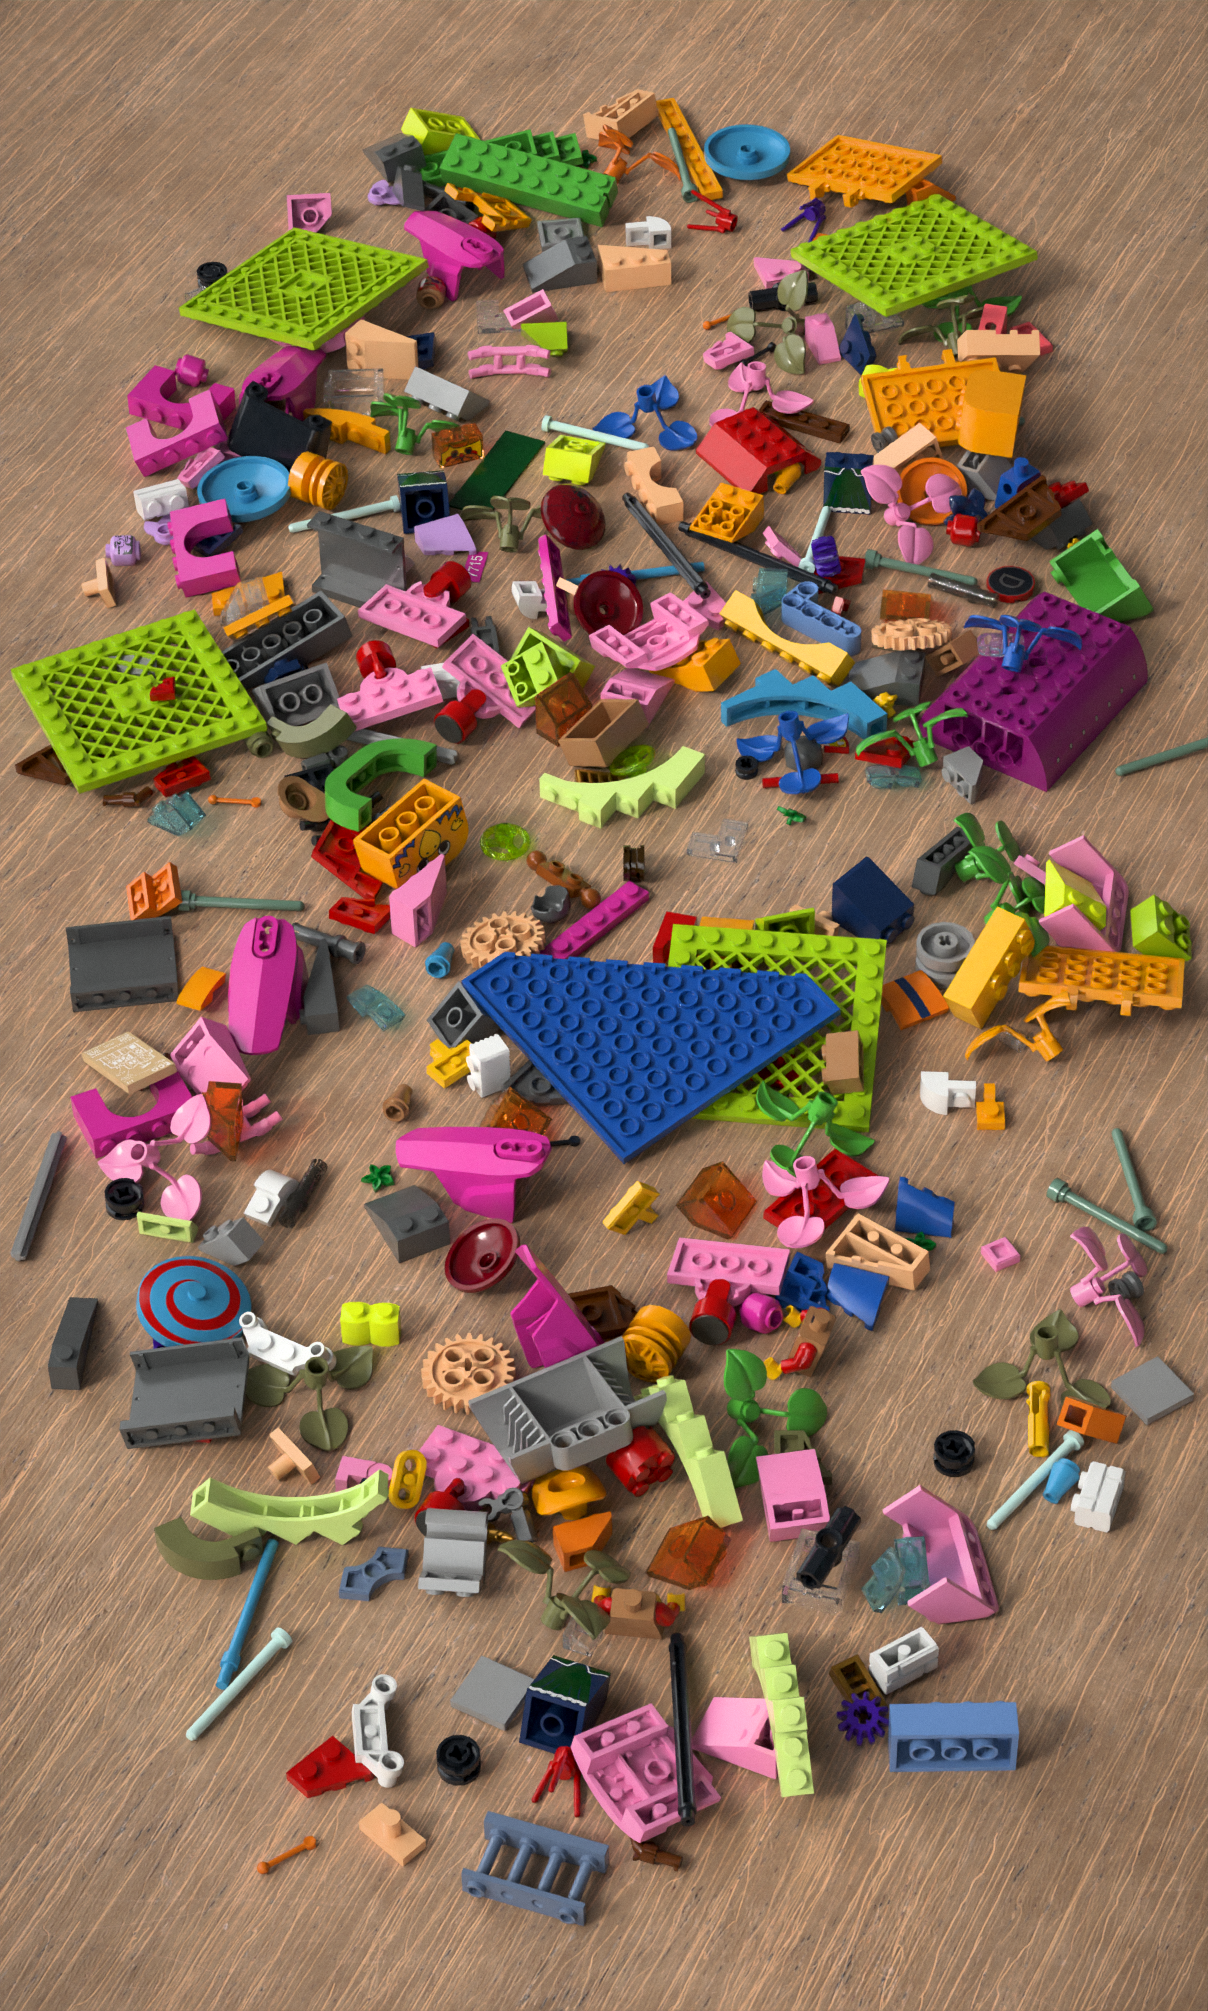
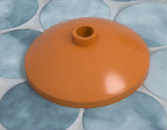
(913, 488)

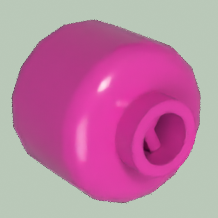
(191, 370)
(761, 1313)

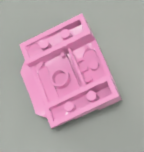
(658, 643)
(634, 1772)

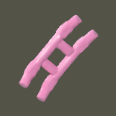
(519, 368)
(248, 1131)

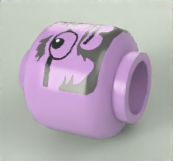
(123, 550)

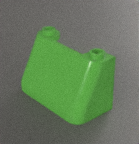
(1100, 580)

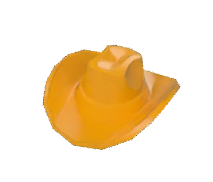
(567, 1492)

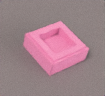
(1000, 1254)

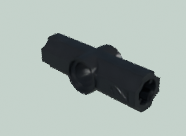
(769, 299)
(828, 1548)

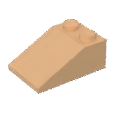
(377, 347)

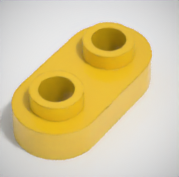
(409, 1480)

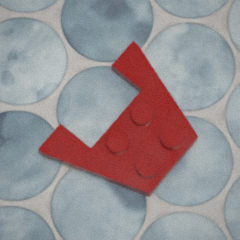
(338, 855)

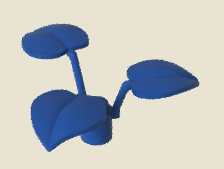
(652, 397)
(1015, 654)
(791, 728)

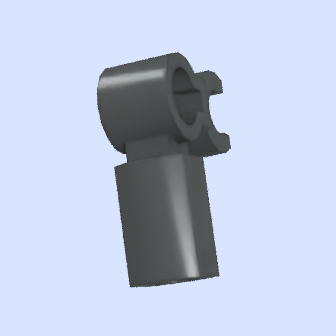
(335, 757)
(513, 1501)

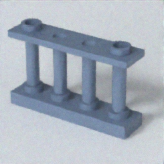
(543, 1841)

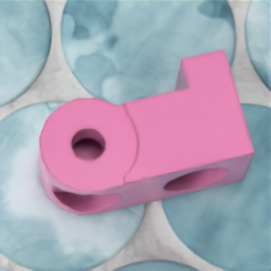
(356, 1471)

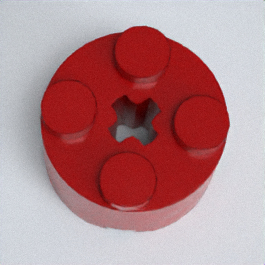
(642, 1461)

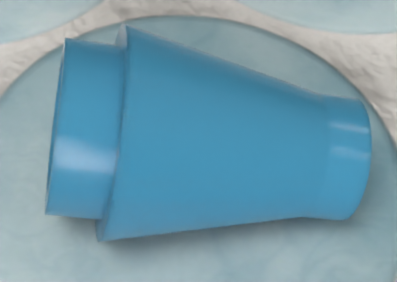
(439, 962)
(1061, 1479)

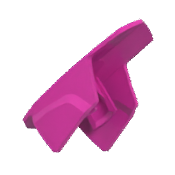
(451, 246)
(289, 376)
(265, 985)
(476, 1163)
(549, 1320)

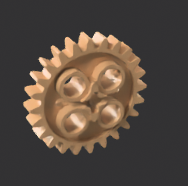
(911, 634)
(500, 935)
(466, 1371)

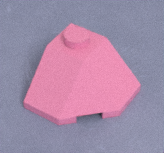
(308, 211)

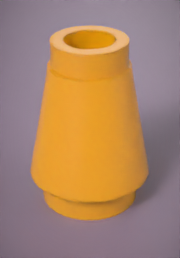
(786, 478)

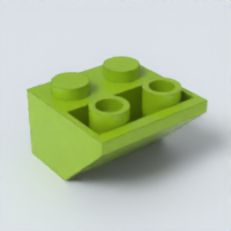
(532, 673)
(1160, 930)

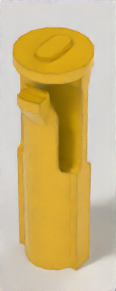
(1038, 1418)

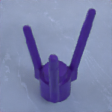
(813, 211)

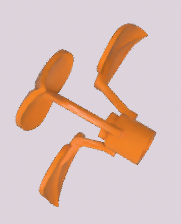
(616, 140)

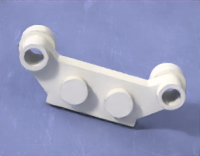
(279, 1350)
(371, 1734)

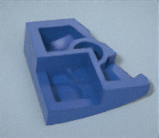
(923, 1211)
(803, 1284)
(857, 1292)

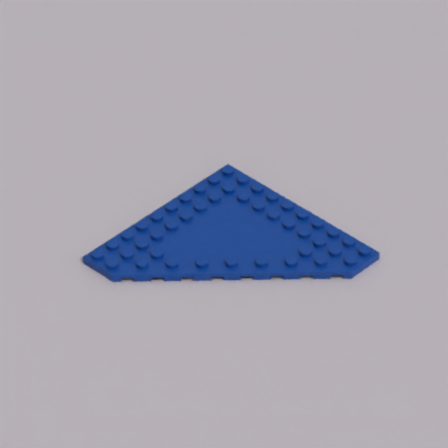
(648, 1040)

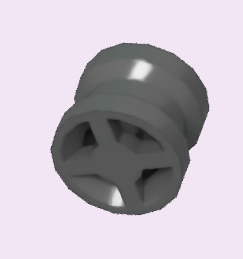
(883, 439)
(1128, 1286)

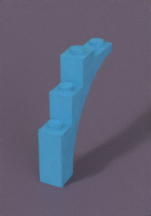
(809, 698)

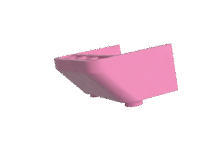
(1069, 925)
(955, 1559)

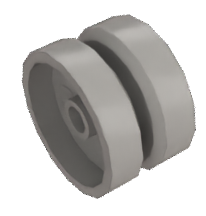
(942, 950)

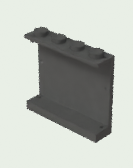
(356, 559)
(122, 964)
(187, 1393)

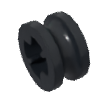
(746, 767)

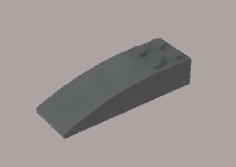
(303, 634)

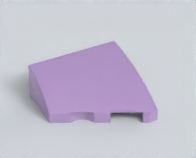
(444, 536)

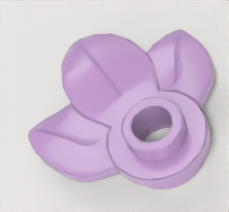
(382, 193)
(159, 530)

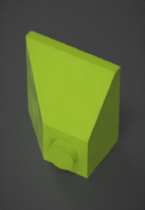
(547, 336)
(792, 922)

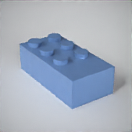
(953, 1737)

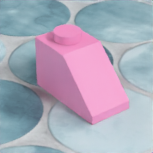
(531, 310)
(822, 338)

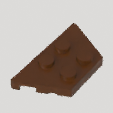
(1024, 513)
(46, 765)
(605, 1310)

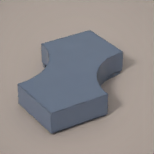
(362, 1580)

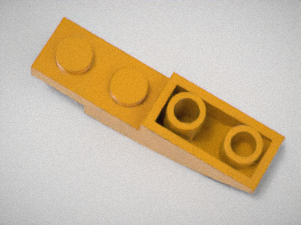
(354, 427)

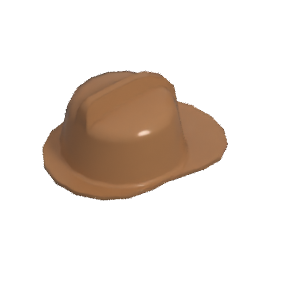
(301, 800)

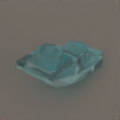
(885, 776)
(376, 1005)
(885, 1582)

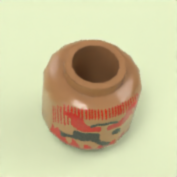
(431, 292)

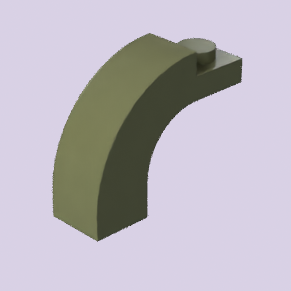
(316, 737)
(205, 1558)

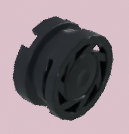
(210, 272)
(124, 1198)
(955, 1452)
(458, 1759)

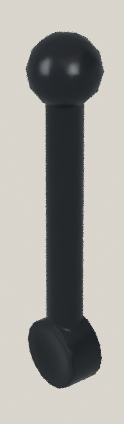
(771, 347)
(573, 1141)

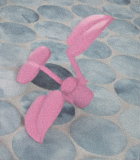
(754, 378)
(883, 485)
(126, 1160)
(805, 1231)
(1091, 1288)

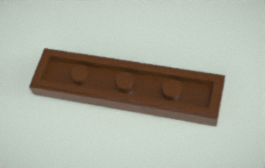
(808, 423)

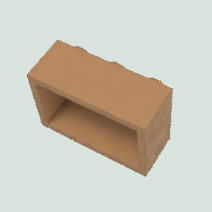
(603, 732)

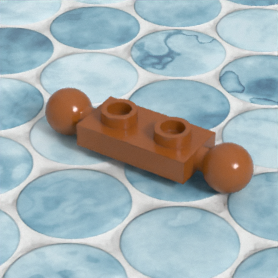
(557, 874)

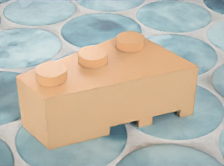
(633, 267)
(879, 1251)

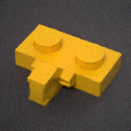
(448, 1063)
(633, 1206)

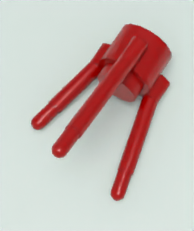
(724, 219)
(562, 1768)

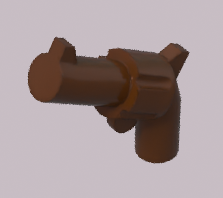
(128, 799)
(651, 1853)

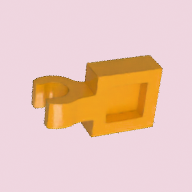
(990, 1113)

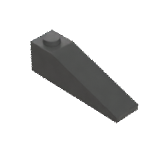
(409, 187)
(938, 863)
(319, 999)
(72, 1344)

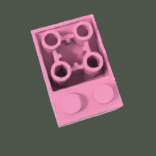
(640, 685)
(419, 903)
(209, 1055)
(792, 1494)
(738, 1733)

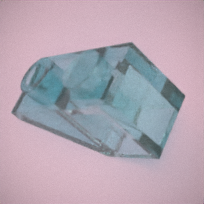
(770, 588)
(176, 814)
(914, 1559)

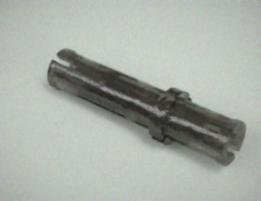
(972, 593)
(298, 1201)

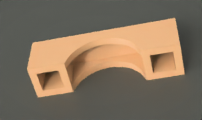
(661, 502)

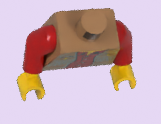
(808, 1344)
(637, 1611)

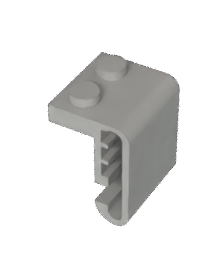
(454, 1552)

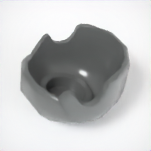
(809, 753)
(552, 905)

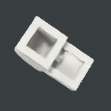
(653, 232)
(529, 598)
(940, 1093)
(270, 1196)

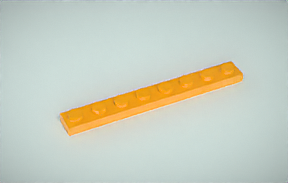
(699, 171)

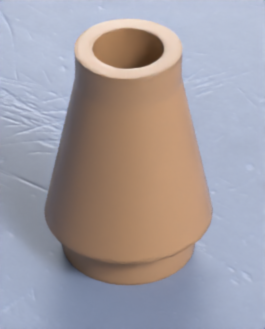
(397, 1104)

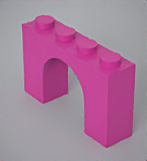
(151, 395)
(203, 432)
(190, 527)
(106, 1130)

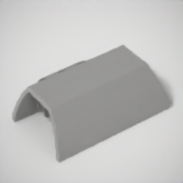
(566, 1413)

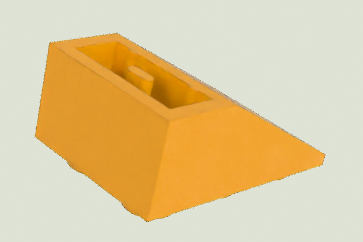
(730, 513)
(705, 667)

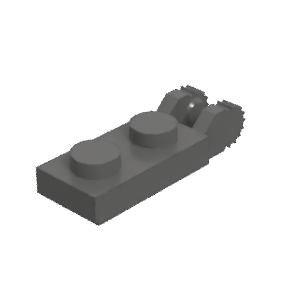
(486, 633)

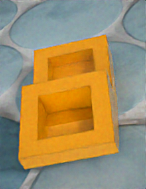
(200, 988)

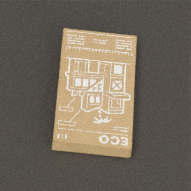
(129, 1062)

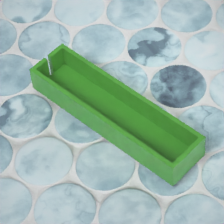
(529, 179)

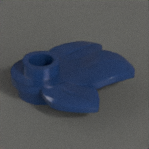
(970, 505)

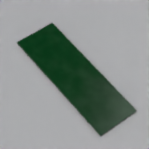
(497, 470)

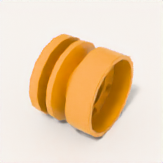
(318, 480)
(654, 1342)

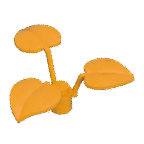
(1044, 1040)

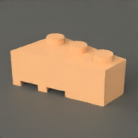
(627, 115)
(1012, 351)
(911, 446)

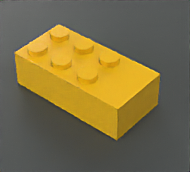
(989, 967)

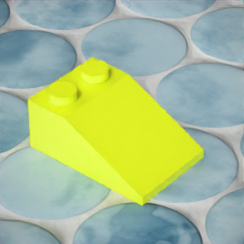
(435, 129)
(572, 459)
(1068, 888)

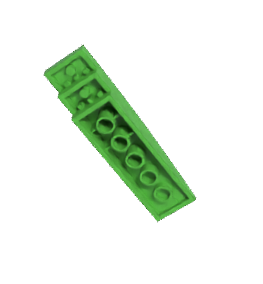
(561, 149)

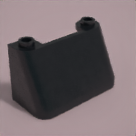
(273, 434)

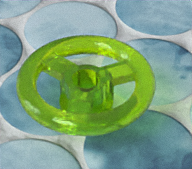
(633, 764)
(504, 835)

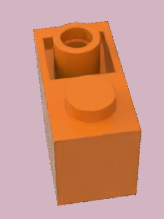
(924, 189)
(1091, 1419)
(577, 1537)

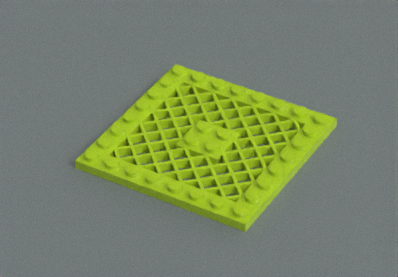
(913, 255)
(304, 288)
(133, 703)
(792, 949)

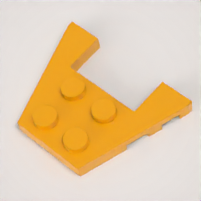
(498, 212)

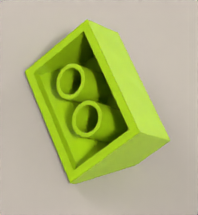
(568, 659)

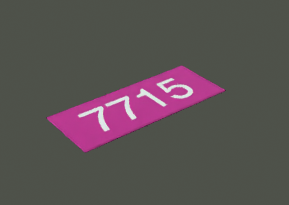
(475, 565)

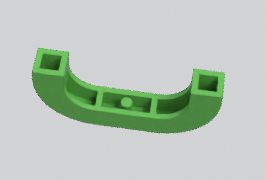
(384, 756)

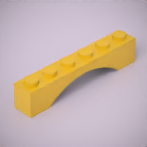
(823, 659)

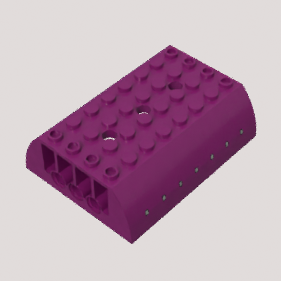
(1052, 707)

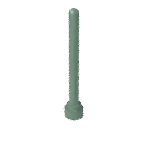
(688, 186)
(874, 559)
(1162, 757)
(190, 901)
(1061, 1192)
(1143, 1216)

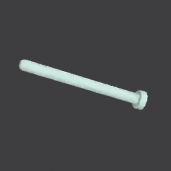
(548, 423)
(393, 504)
(808, 562)
(1072, 1441)
(280, 1639)

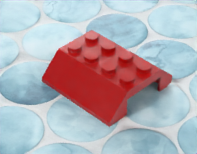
(750, 448)

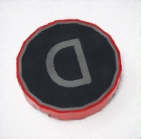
(1011, 583)

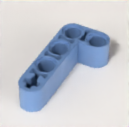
(804, 614)

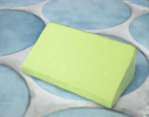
(166, 1227)

